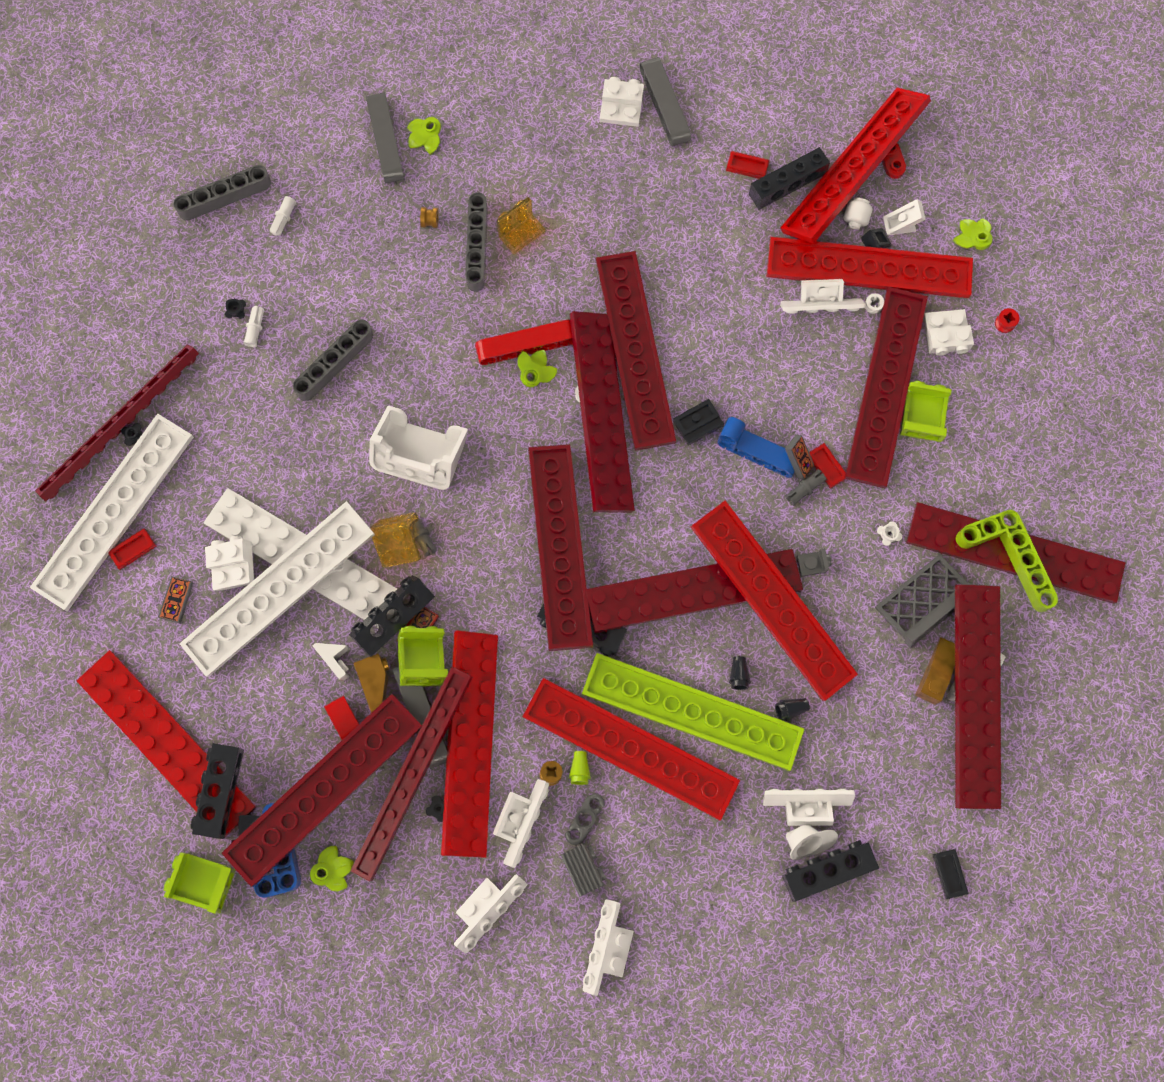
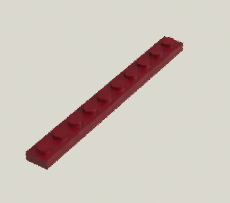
(113, 426)
(411, 774)

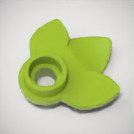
(423, 136)
(974, 234)
(536, 367)
(334, 867)

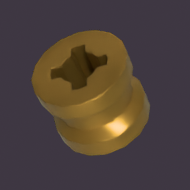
(429, 217)
(549, 775)

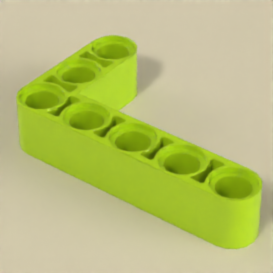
(1015, 553)

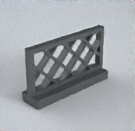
(934, 617)

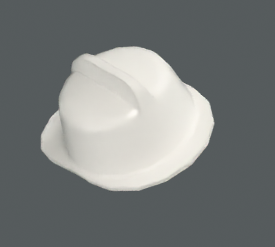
(808, 841)

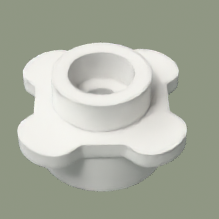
(895, 533)

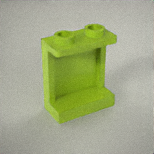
(925, 411)
(421, 656)
(199, 882)

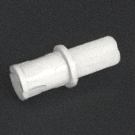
(282, 216)
(254, 326)

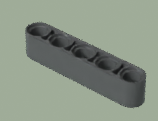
(665, 101)
(384, 138)
(212, 191)
(474, 233)
(336, 350)
(419, 706)

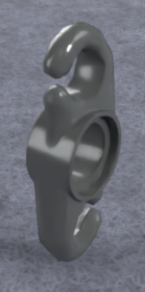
(585, 808)

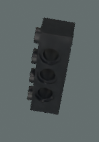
(789, 178)
(419, 598)
(606, 647)
(223, 802)
(864, 863)

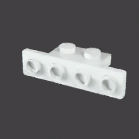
(822, 296)
(809, 806)
(518, 819)
(485, 908)
(609, 949)

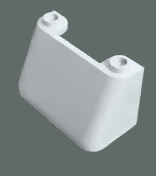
(415, 451)

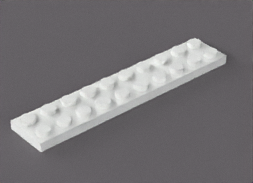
(111, 512)
(272, 538)
(277, 589)

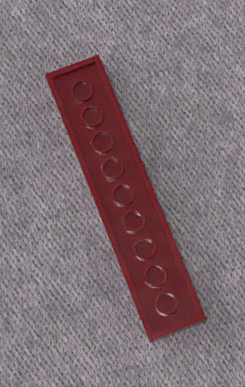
(635, 351)
(886, 388)
(601, 413)
(560, 548)
(1065, 565)
(674, 594)
(977, 697)
(321, 790)

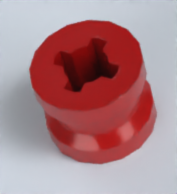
(1002, 323)

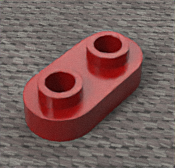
(893, 158)

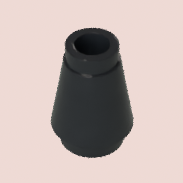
(739, 674)
(791, 708)

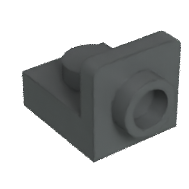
(814, 563)

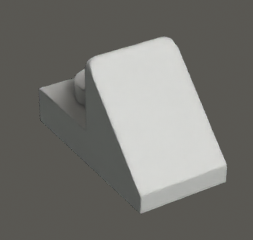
(904, 219)
(330, 654)

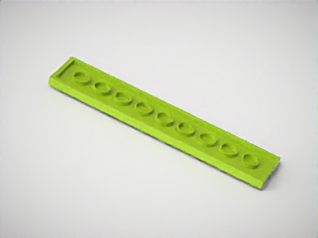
(693, 711)

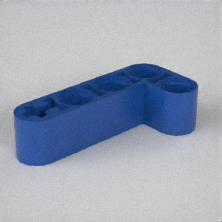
(754, 448)
(279, 875)

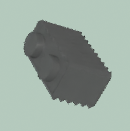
(583, 869)

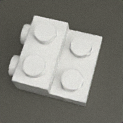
(621, 102)
(948, 332)
(230, 563)

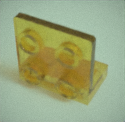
(519, 226)
(395, 540)

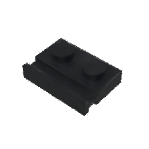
(698, 422)

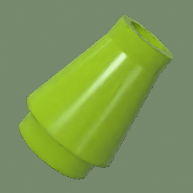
(579, 769)

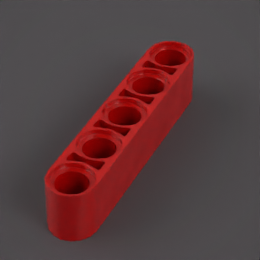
(528, 340)

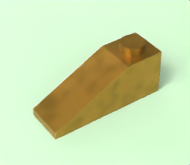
(938, 672)
(373, 679)

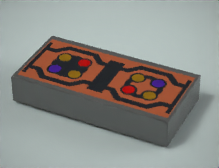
(799, 457)
(175, 600)

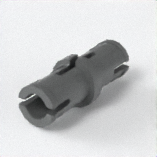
(805, 487)
(421, 535)

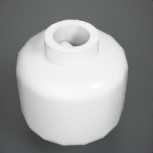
(858, 213)

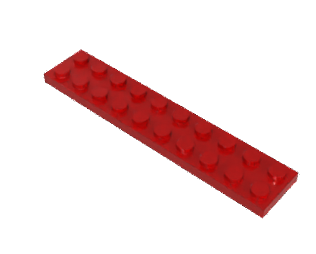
(855, 165)
(870, 267)
(774, 600)
(155, 732)
(470, 749)
(631, 749)

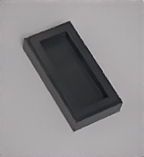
(950, 874)

